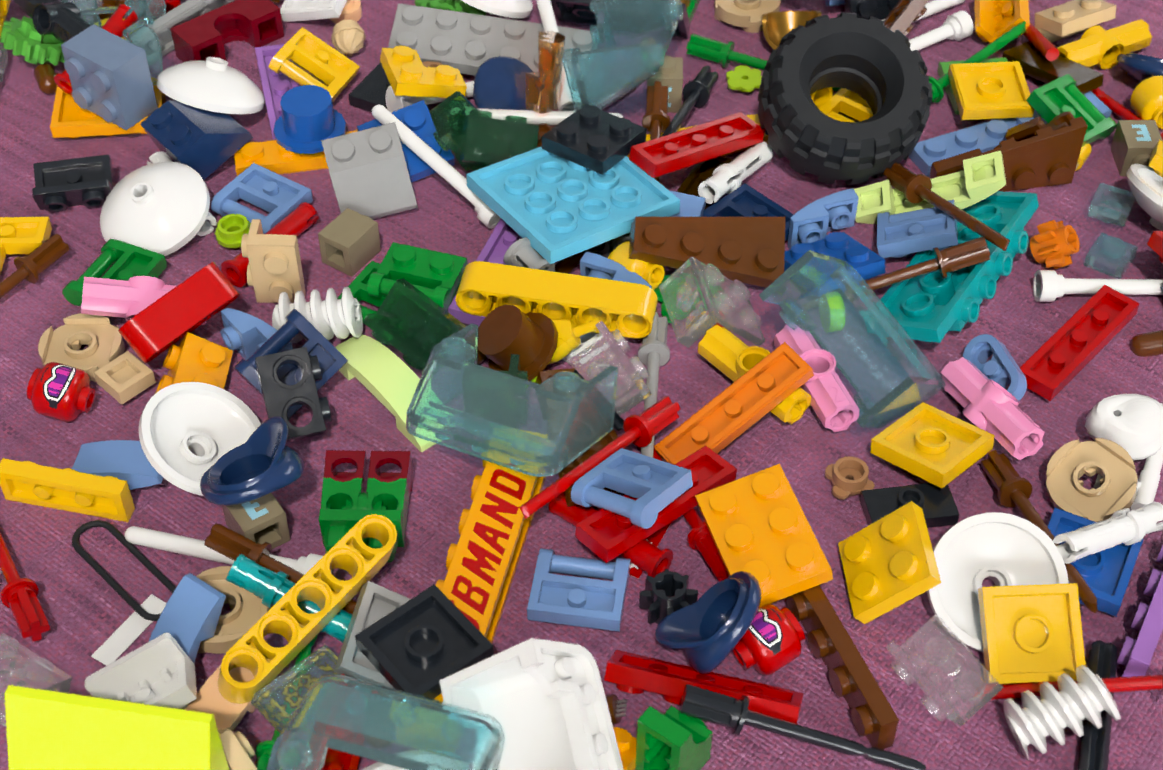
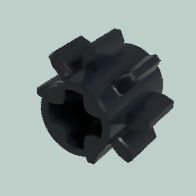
(666, 594)

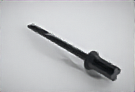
(695, 94)
(735, 713)

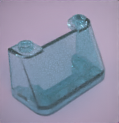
(625, 49)

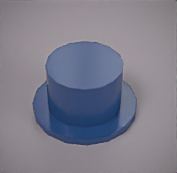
(307, 120)

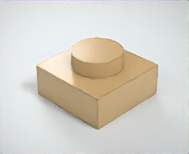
(124, 377)
(237, 750)

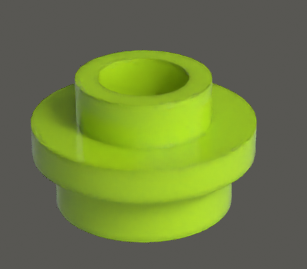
(231, 229)

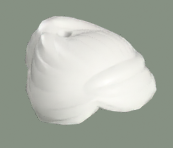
(1129, 421)

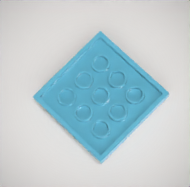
(568, 205)

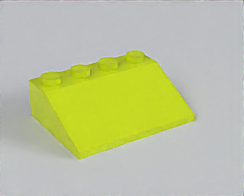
(105, 734)

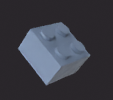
(109, 76)

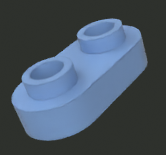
(1000, 368)

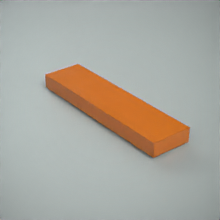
(738, 405)

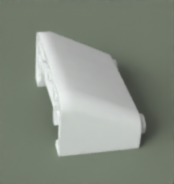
(547, 704)

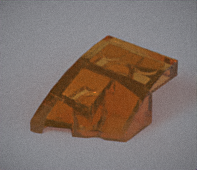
(545, 85)

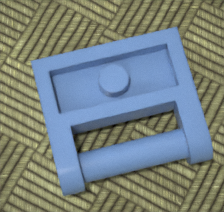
(263, 190)
(915, 232)
(636, 475)
(578, 599)

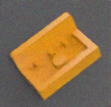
(998, 16)
(196, 362)

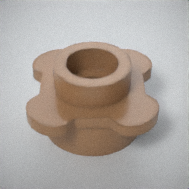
(848, 477)

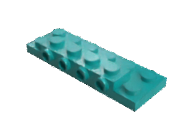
(934, 305)

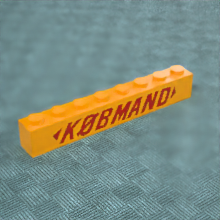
(489, 546)

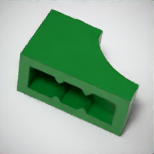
(671, 741)

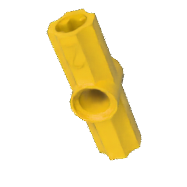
(1103, 46)
(736, 358)

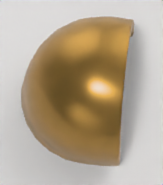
(780, 23)

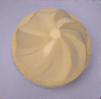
(348, 37)

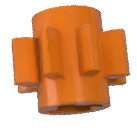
(1054, 244)

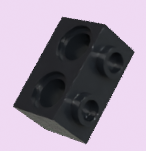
(280, 397)

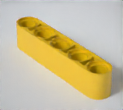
(558, 296)
(301, 627)

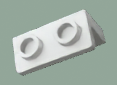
(150, 675)

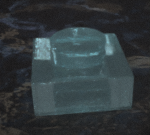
(1111, 205)
(1110, 256)

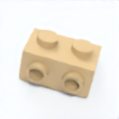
(1073, 18)
(272, 264)

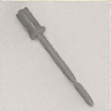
(654, 354)

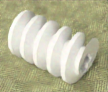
(327, 316)
(1059, 710)

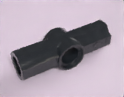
(54, 18)

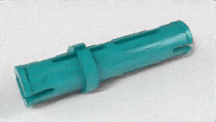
(273, 586)

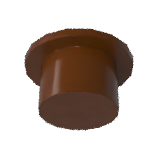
(513, 332)

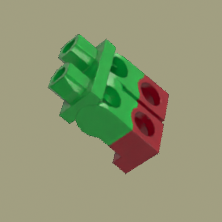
(366, 492)

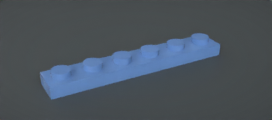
(982, 136)

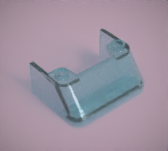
(860, 332)
(507, 417)
(385, 728)

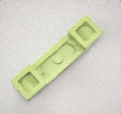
(977, 181)
(384, 377)

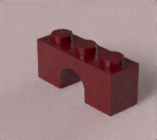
(240, 20)

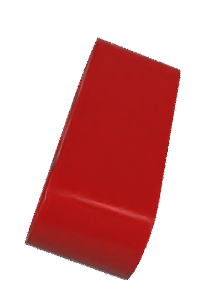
(178, 312)

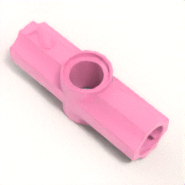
(121, 297)
(828, 394)
(992, 408)

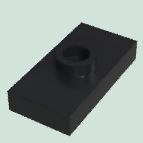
(935, 502)

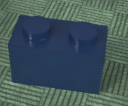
(195, 135)

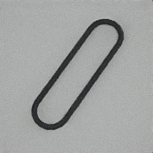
(98, 523)

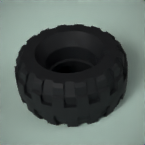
(850, 56)

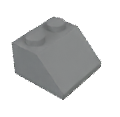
(370, 172)

